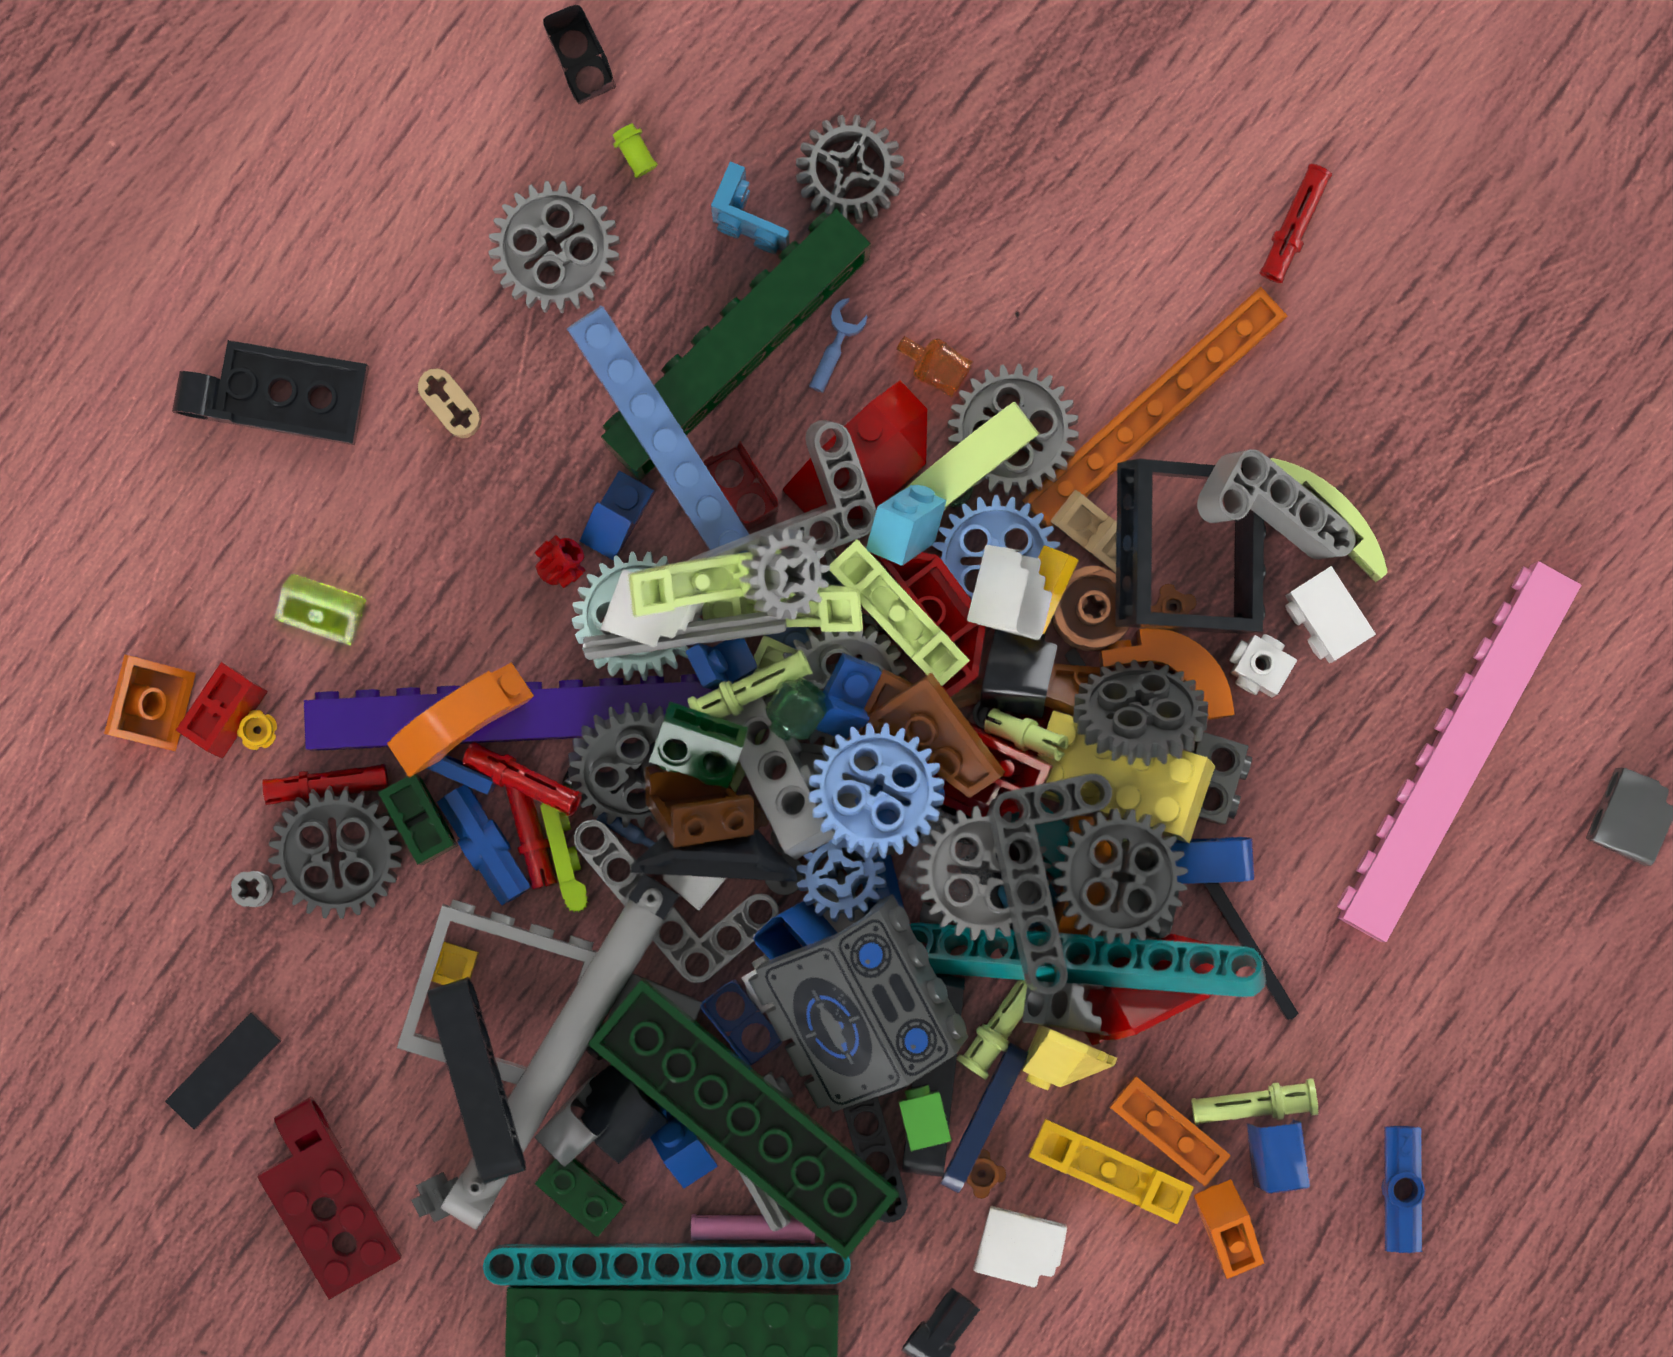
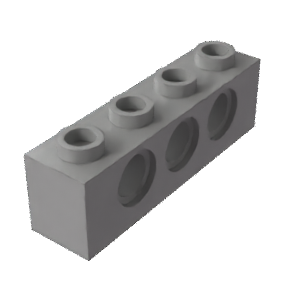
(797, 832)

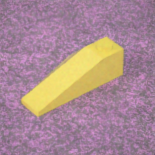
(1061, 1059)

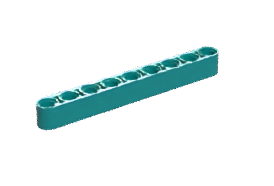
(1099, 968)
(649, 1274)

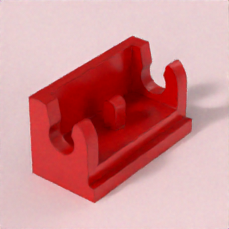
(220, 709)

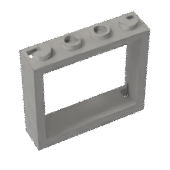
(498, 925)

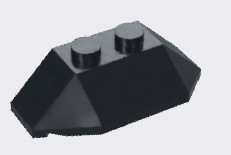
(728, 858)

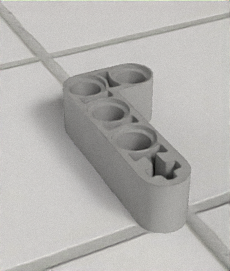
(1318, 533)

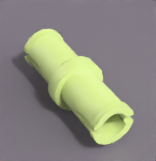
(1026, 734)

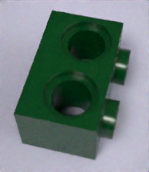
(701, 736)
(418, 819)
(581, 1194)

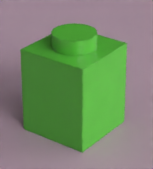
(924, 1118)

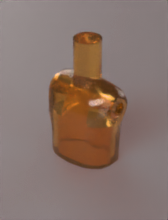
(937, 364)

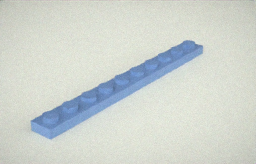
(662, 437)

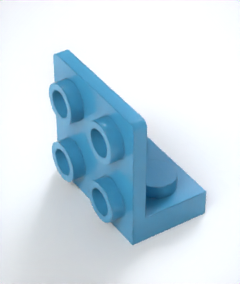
(733, 221)

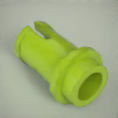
(634, 150)

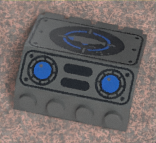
(861, 1009)

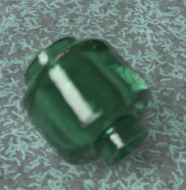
(796, 709)

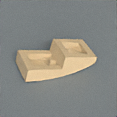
(1088, 527)

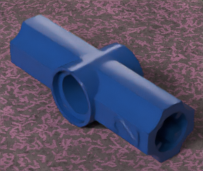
(484, 844)
(1401, 1161)

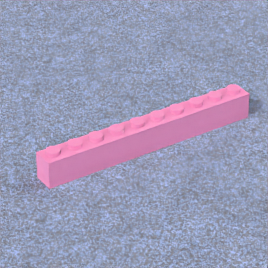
(1458, 751)

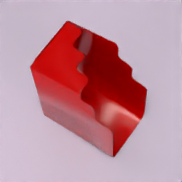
(747, 484)

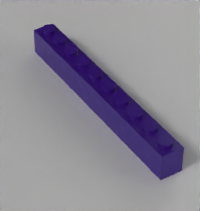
(549, 715)

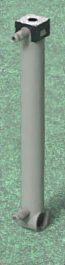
(570, 1035)

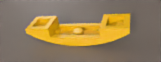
(1111, 1171)

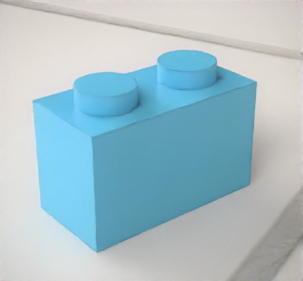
(906, 524)

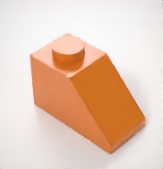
(1229, 1228)

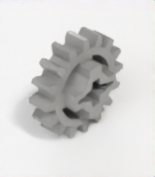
(780, 575)

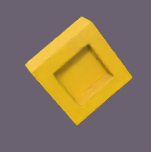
(454, 963)

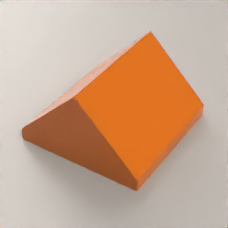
(149, 702)

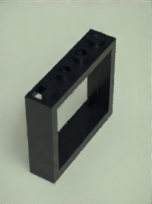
(1135, 556)

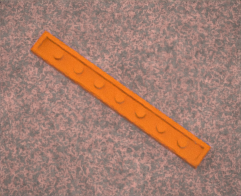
(1159, 403)

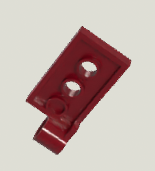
(320, 1171)

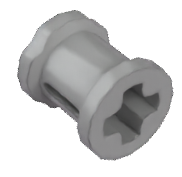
(264, 887)

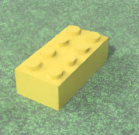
(1167, 791)

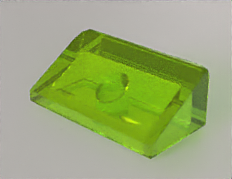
(320, 609)

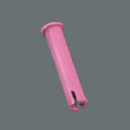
(745, 1228)

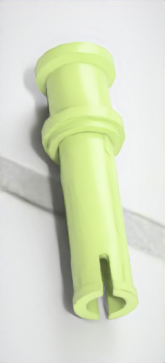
(732, 697)
(993, 1037)
(1275, 1101)

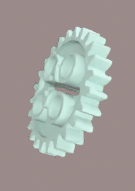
(595, 608)

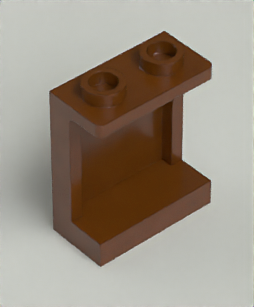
(696, 811)

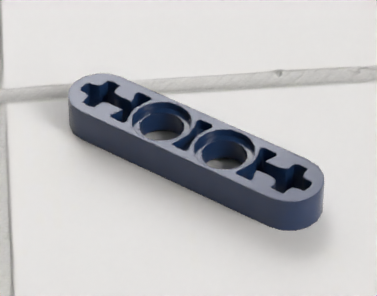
(984, 1118)

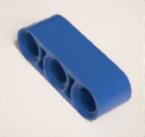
(1216, 860)

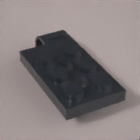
(245, 393)

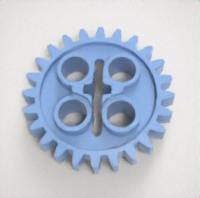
(996, 523)
(891, 757)

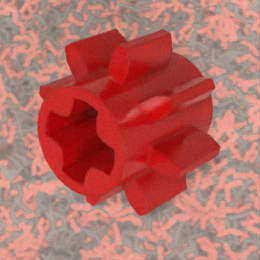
(560, 561)

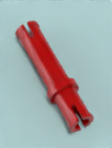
(1277, 264)
(507, 772)
(357, 779)
(531, 839)

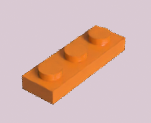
(1170, 1131)

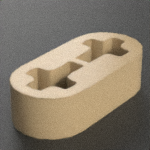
(441, 408)

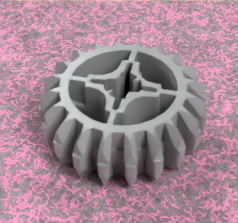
(834, 160)

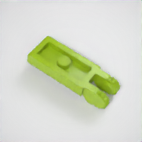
(564, 858)

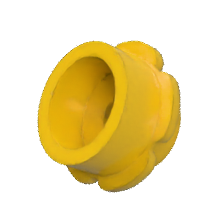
(265, 737)

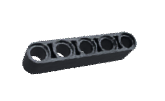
(476, 1080)
(931, 1159)

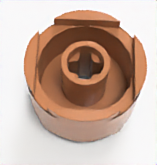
(1081, 629)

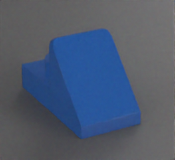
(616, 515)
(724, 662)
(847, 695)

